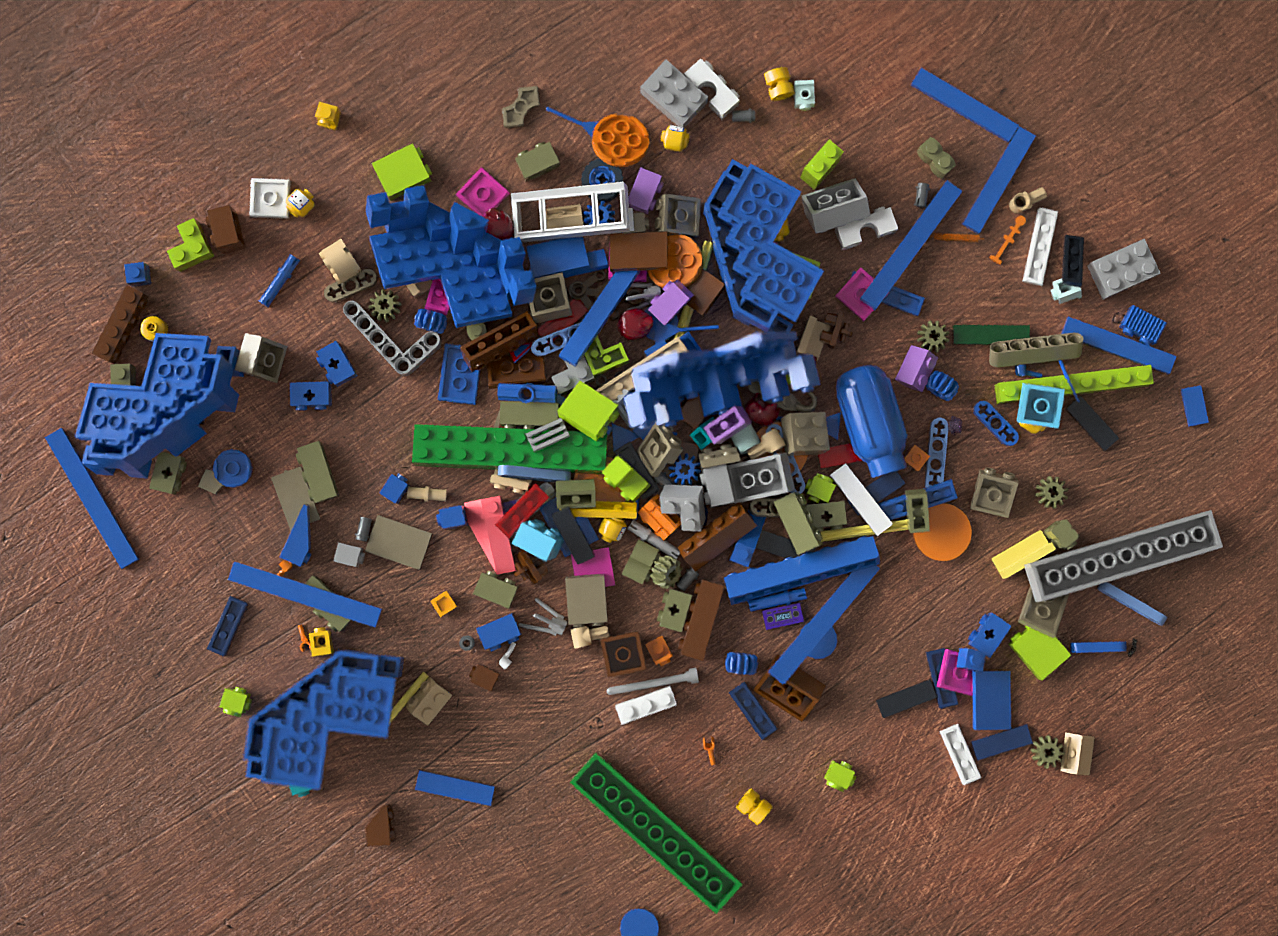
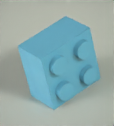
(1040, 405)
(539, 539)

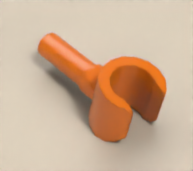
(286, 566)
(303, 638)
(709, 747)

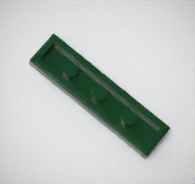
(988, 333)

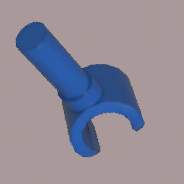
(1021, 370)

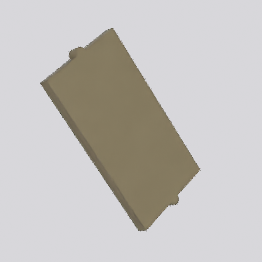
(293, 495)

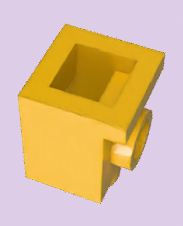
(327, 115)
(318, 649)

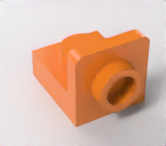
(916, 457)
(659, 651)

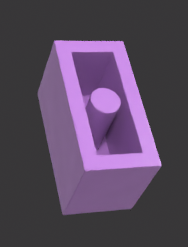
(644, 191)
(670, 302)
(916, 368)
(727, 425)

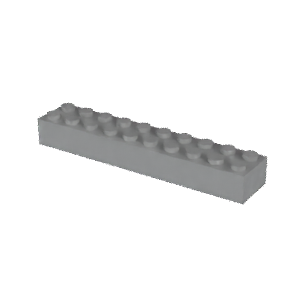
(1123, 556)

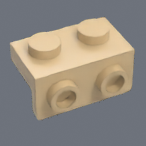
(518, 485)
(428, 701)

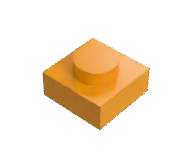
(443, 603)

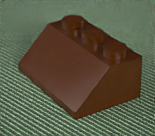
(795, 696)

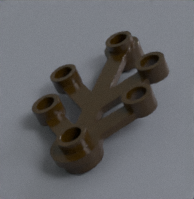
(586, 291)

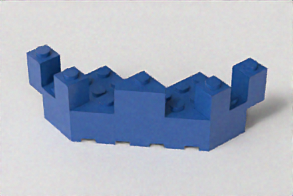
(452, 246)
(757, 273)
(716, 377)
(177, 393)
(343, 695)

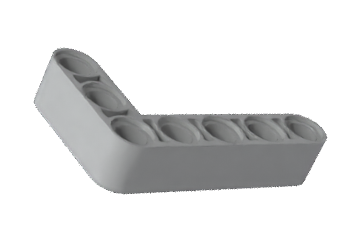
(387, 343)

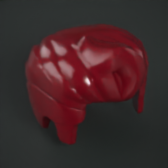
(499, 224)
(634, 324)
(761, 411)

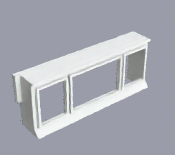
(626, 225)

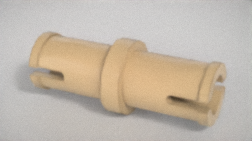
(426, 493)

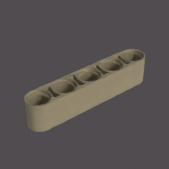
(1036, 349)

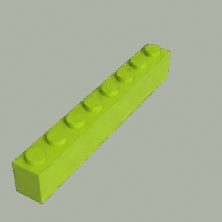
(1082, 382)

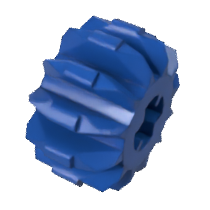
(604, 210)
(430, 321)
(942, 385)
(691, 471)
(741, 663)

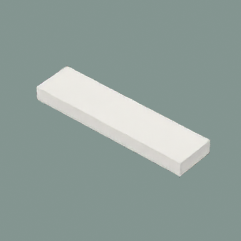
(1040, 246)
(861, 499)

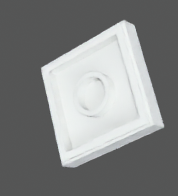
(269, 198)

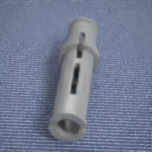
(648, 536)

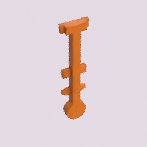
(1020, 221)

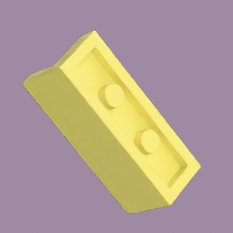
(1022, 553)

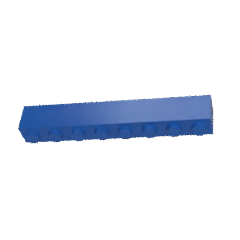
(802, 570)

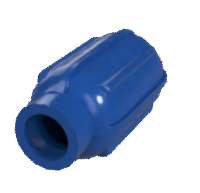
(872, 419)

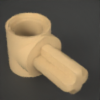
(1028, 199)
(769, 442)
(584, 636)

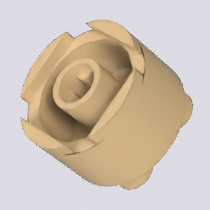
(340, 261)

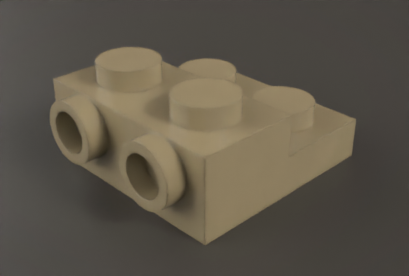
(678, 215)
(659, 449)
(726, 455)
(994, 492)

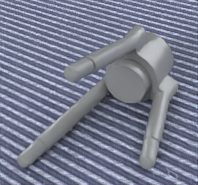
(648, 294)
(556, 624)

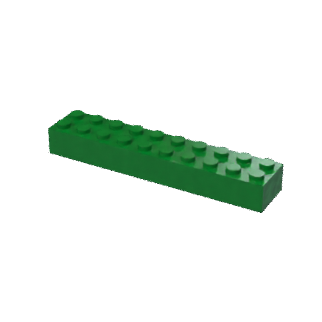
(505, 446)
(656, 832)

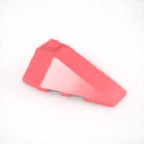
(482, 517)

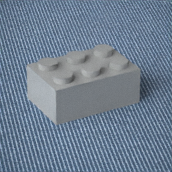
(674, 94)
(835, 205)
(1123, 269)
(760, 478)

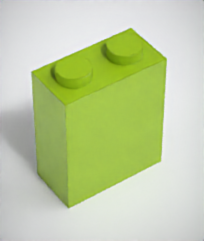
(822, 164)
(402, 171)
(588, 411)
(1038, 651)

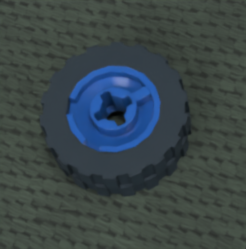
(597, 170)

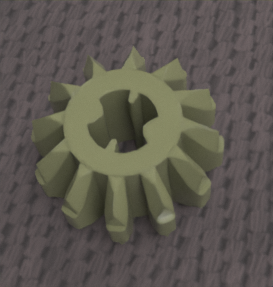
(391, 301)
(936, 330)
(1057, 489)
(666, 572)
(1047, 759)

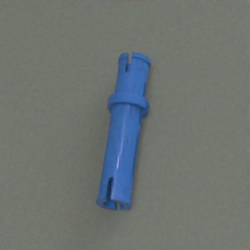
(279, 280)
(777, 599)

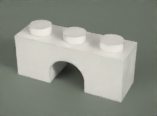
(702, 75)
(881, 221)
(645, 705)

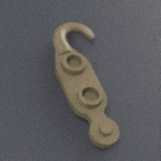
(790, 402)

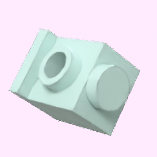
(804, 86)
(1058, 288)

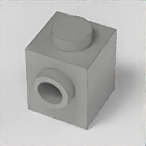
(349, 555)

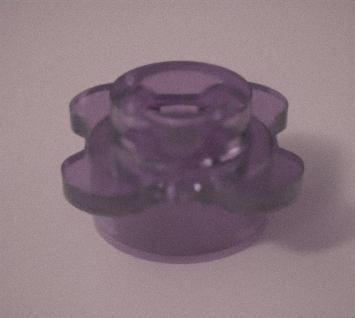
(955, 425)

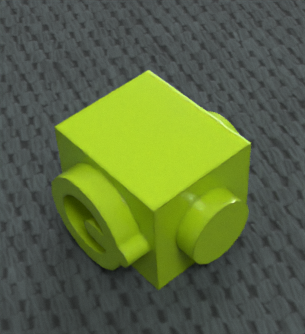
(820, 488)
(235, 701)
(840, 775)

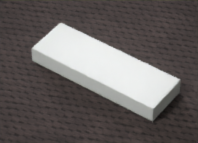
(960, 754)

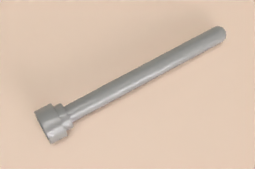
(689, 676)

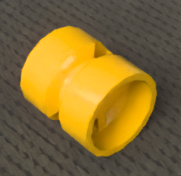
(779, 84)
(754, 806)

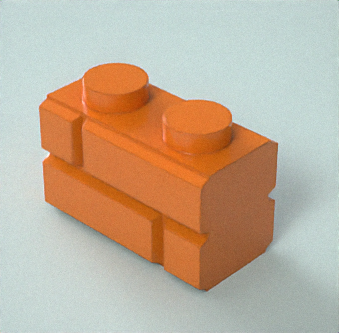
(661, 523)

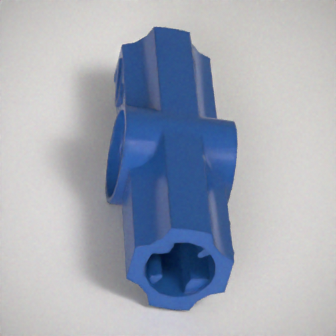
(514, 392)

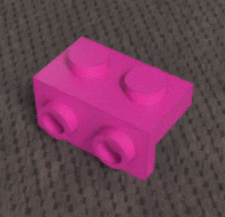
(437, 299)

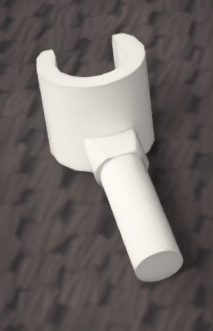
(504, 661)

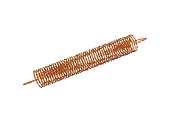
(949, 237)

